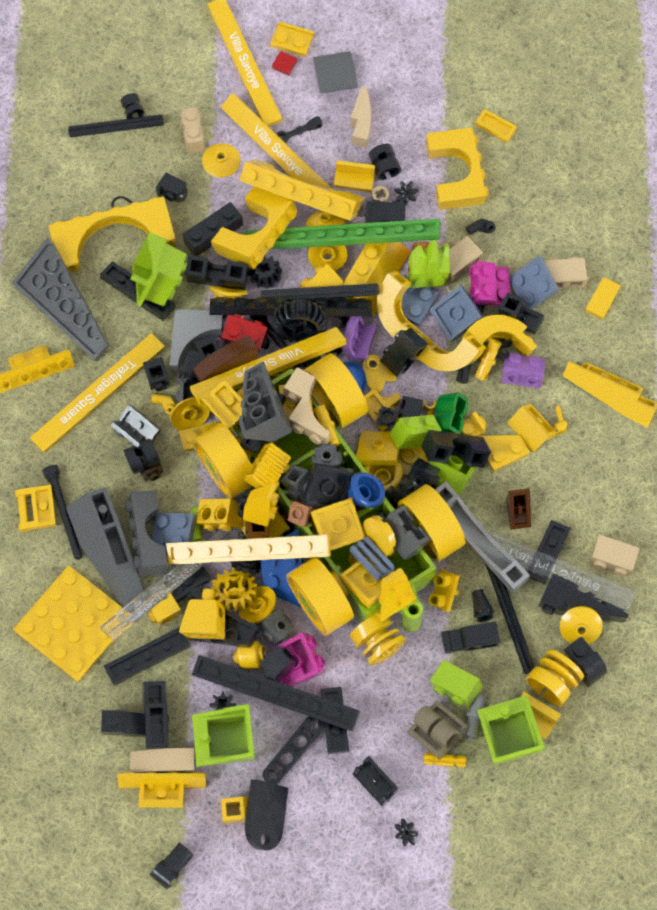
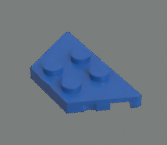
(275, 572)

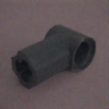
(170, 867)

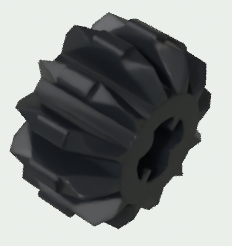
(270, 276)

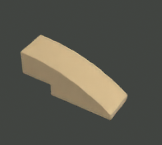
(361, 119)
(163, 760)

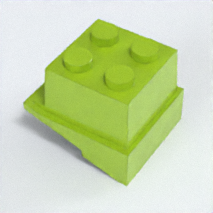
(157, 270)
(510, 730)
(223, 736)

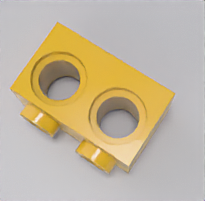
(218, 514)

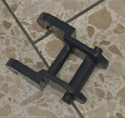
(500, 355)

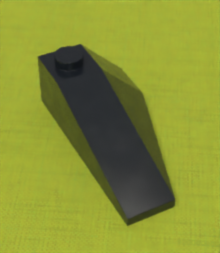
(564, 595)

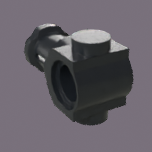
(403, 490)

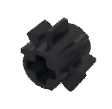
(223, 699)

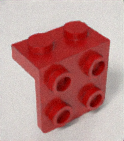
(237, 328)

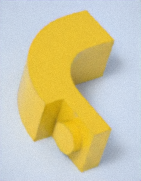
(502, 328)

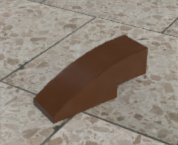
(227, 358)

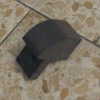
(516, 308)
(587, 660)

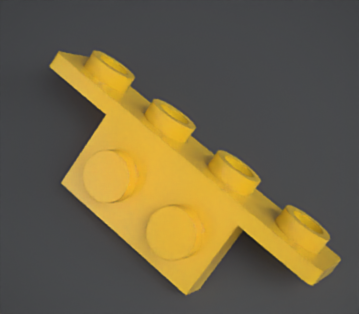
(34, 366)
(161, 789)

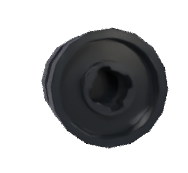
(384, 160)
(141, 456)

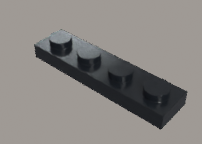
(120, 280)
(146, 656)

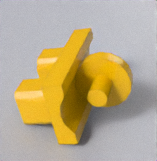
(444, 590)

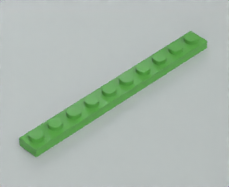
(357, 234)

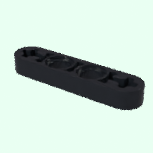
(295, 751)

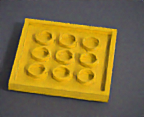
(68, 623)

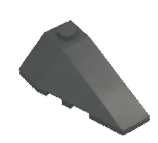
(262, 410)

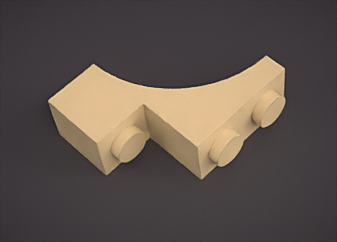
(302, 419)

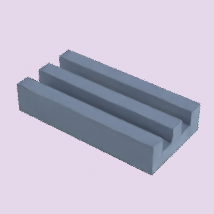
(354, 550)

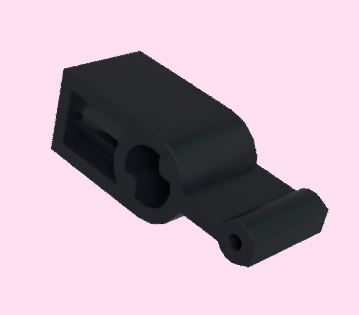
(471, 638)

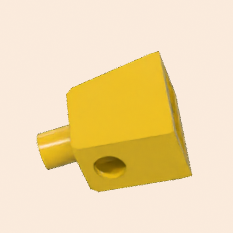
(204, 618)

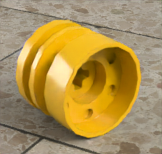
(380, 642)
(557, 675)

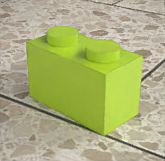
(411, 431)
(456, 684)

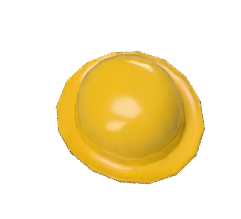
(227, 292)
(386, 474)

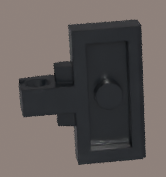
(192, 586)

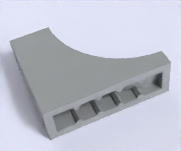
(189, 328)

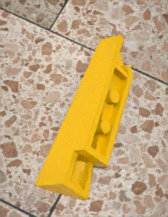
(613, 391)

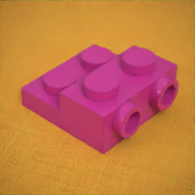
(488, 283)
(309, 664)

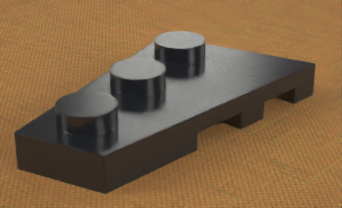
(237, 632)

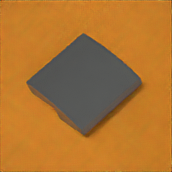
(335, 72)

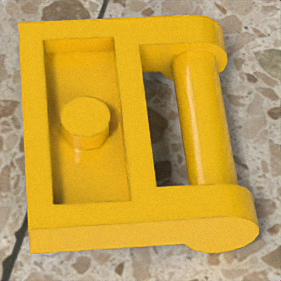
(42, 508)

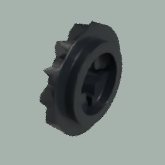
(251, 566)

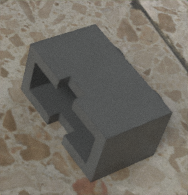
(408, 536)

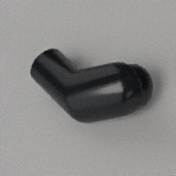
(481, 225)

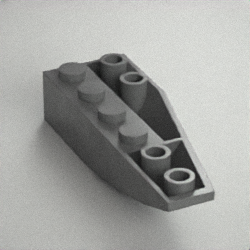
(105, 543)

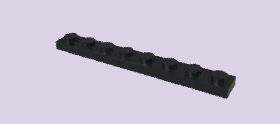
(265, 306)
(276, 693)

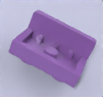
(358, 338)
(523, 370)

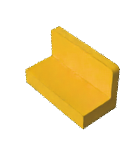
(354, 176)
(531, 427)
(544, 715)

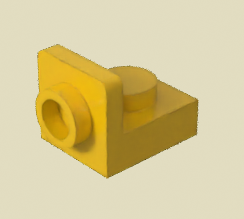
(474, 425)

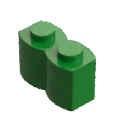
(451, 412)

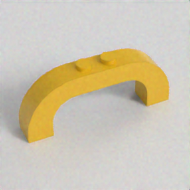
(393, 320)

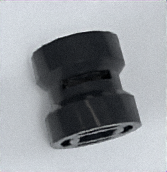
(131, 105)

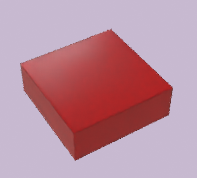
(284, 63)

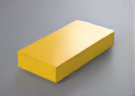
(496, 125)
(603, 298)

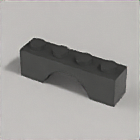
(150, 556)

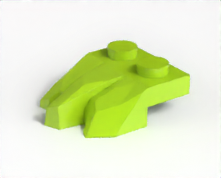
(429, 266)

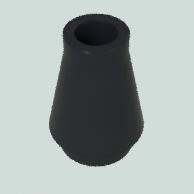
(481, 606)

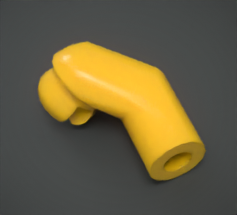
(166, 401)

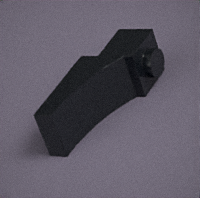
(155, 714)
(123, 723)

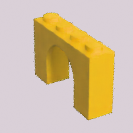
(460, 144)
(253, 247)

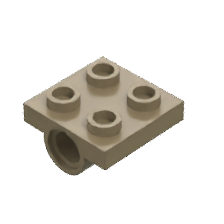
(437, 729)

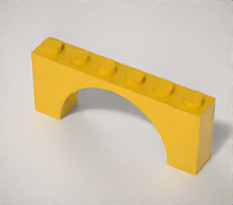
(265, 176)
(72, 234)

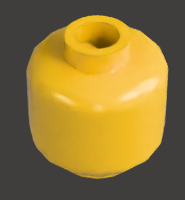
(250, 657)

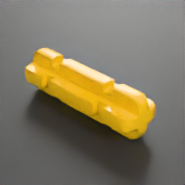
(446, 760)

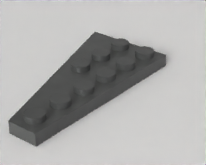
(53, 290)

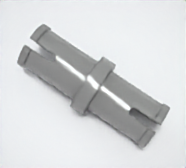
(473, 718)

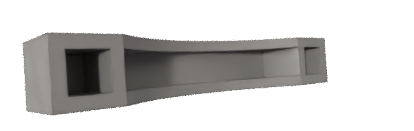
(495, 557)

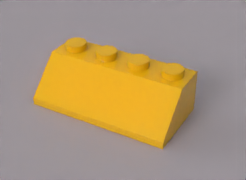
(374, 265)

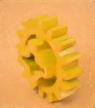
(234, 589)

